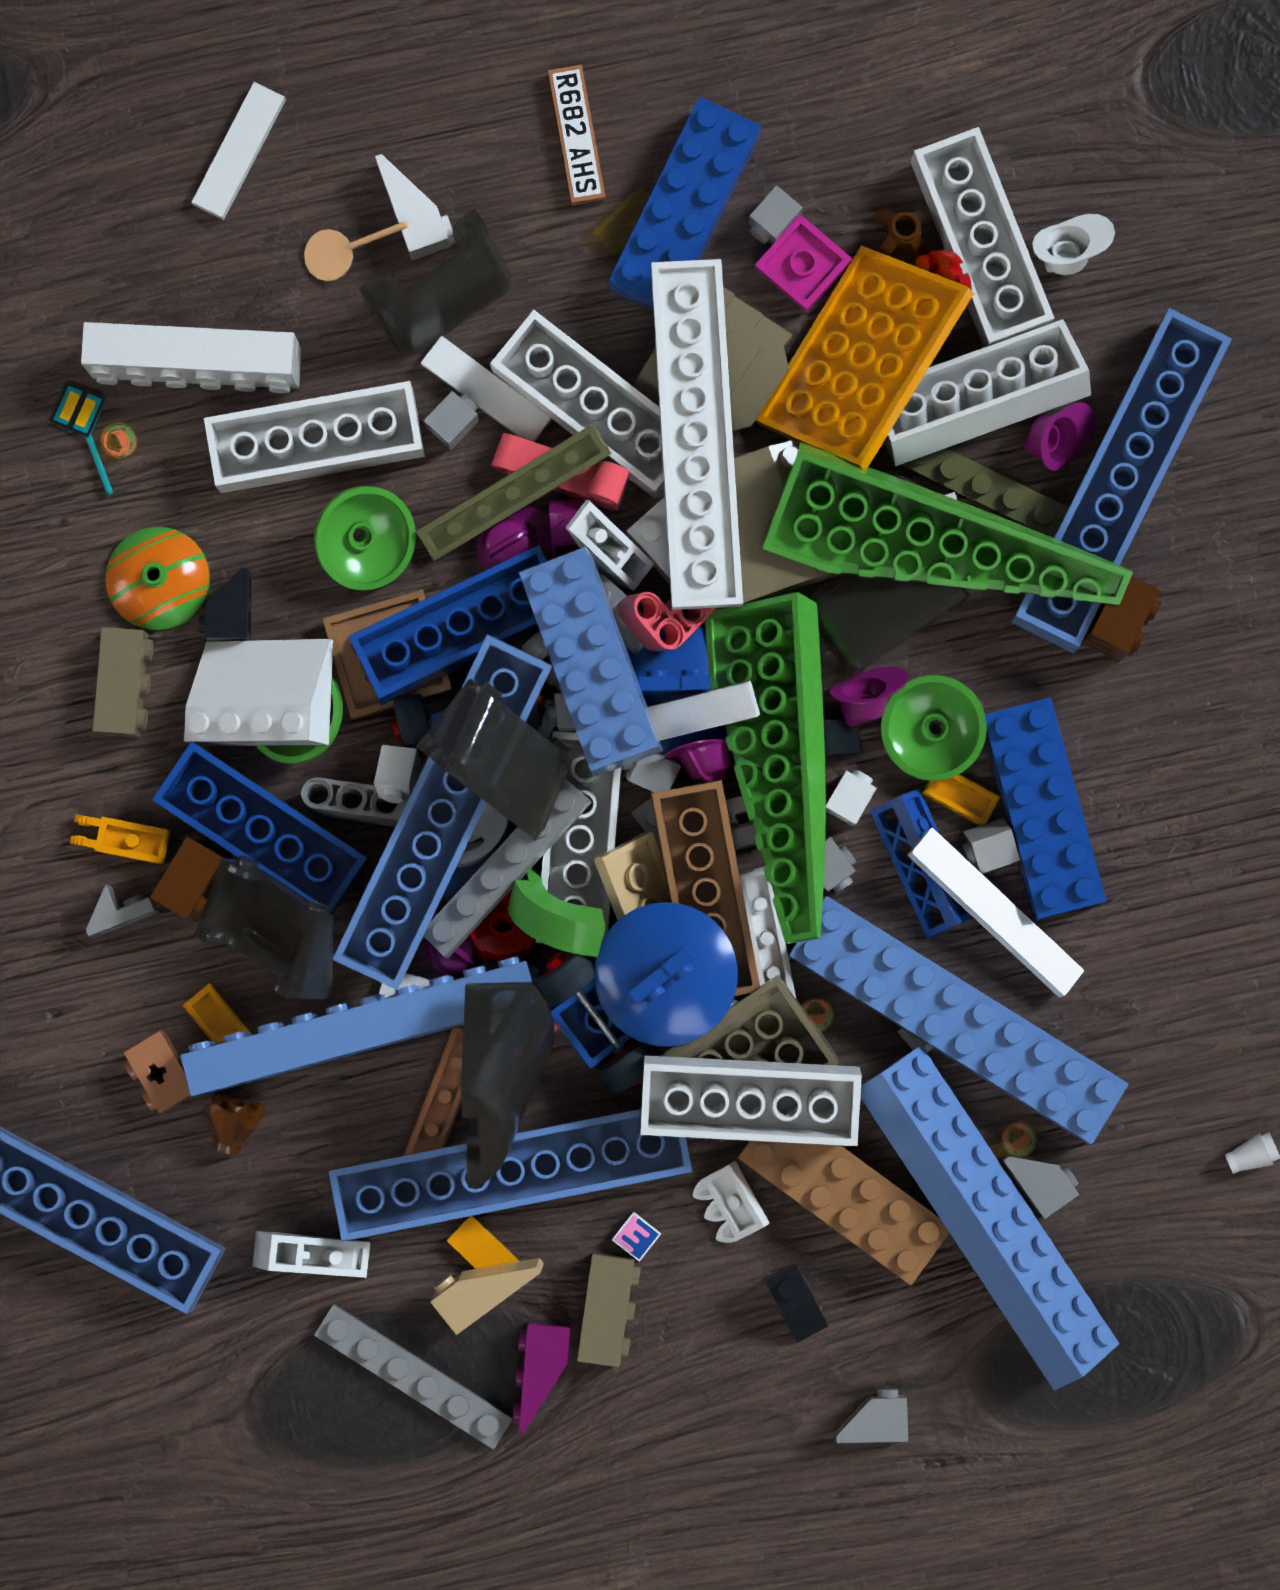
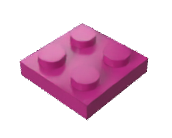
(803, 263)

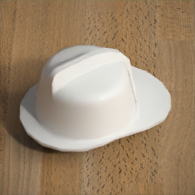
(1071, 243)

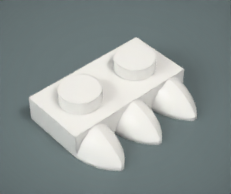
(731, 1203)

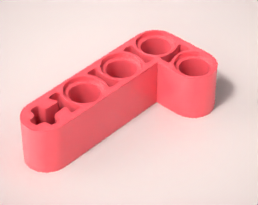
(600, 484)
(658, 616)

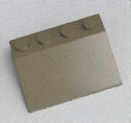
(759, 486)
(762, 1028)

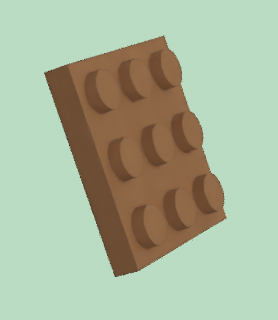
(355, 685)

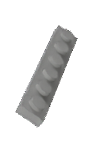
(498, 874)
(413, 1376)

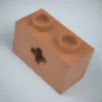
(140, 1064)

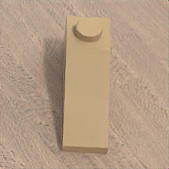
(479, 1290)

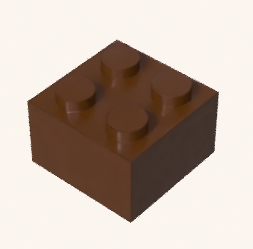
(1118, 627)
(188, 880)

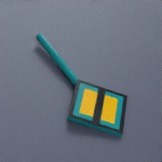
(79, 412)

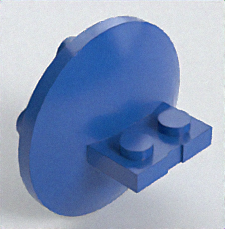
(676, 675)
(666, 974)

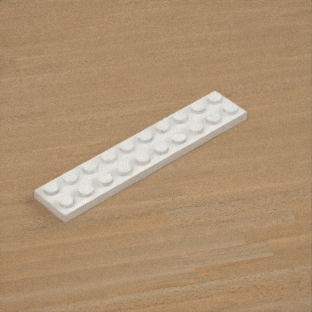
(696, 434)

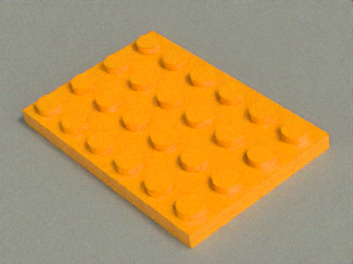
(864, 356)

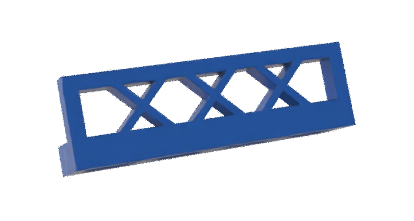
(913, 823)

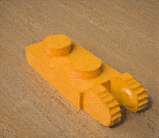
(125, 839)

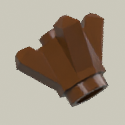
(902, 232)
(232, 1121)

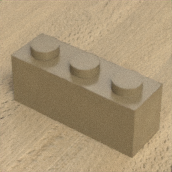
(122, 682)
(608, 1310)

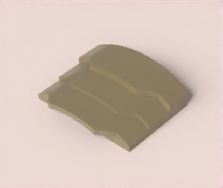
(754, 362)

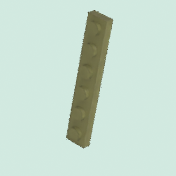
(990, 490)
(514, 492)

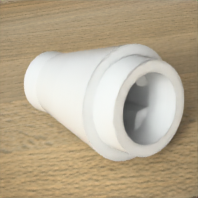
(1253, 1154)

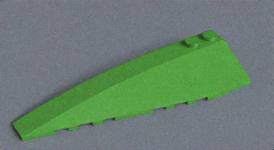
(891, 528)
(781, 749)

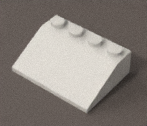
(261, 693)

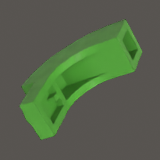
(552, 920)

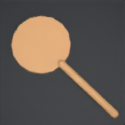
(331, 254)

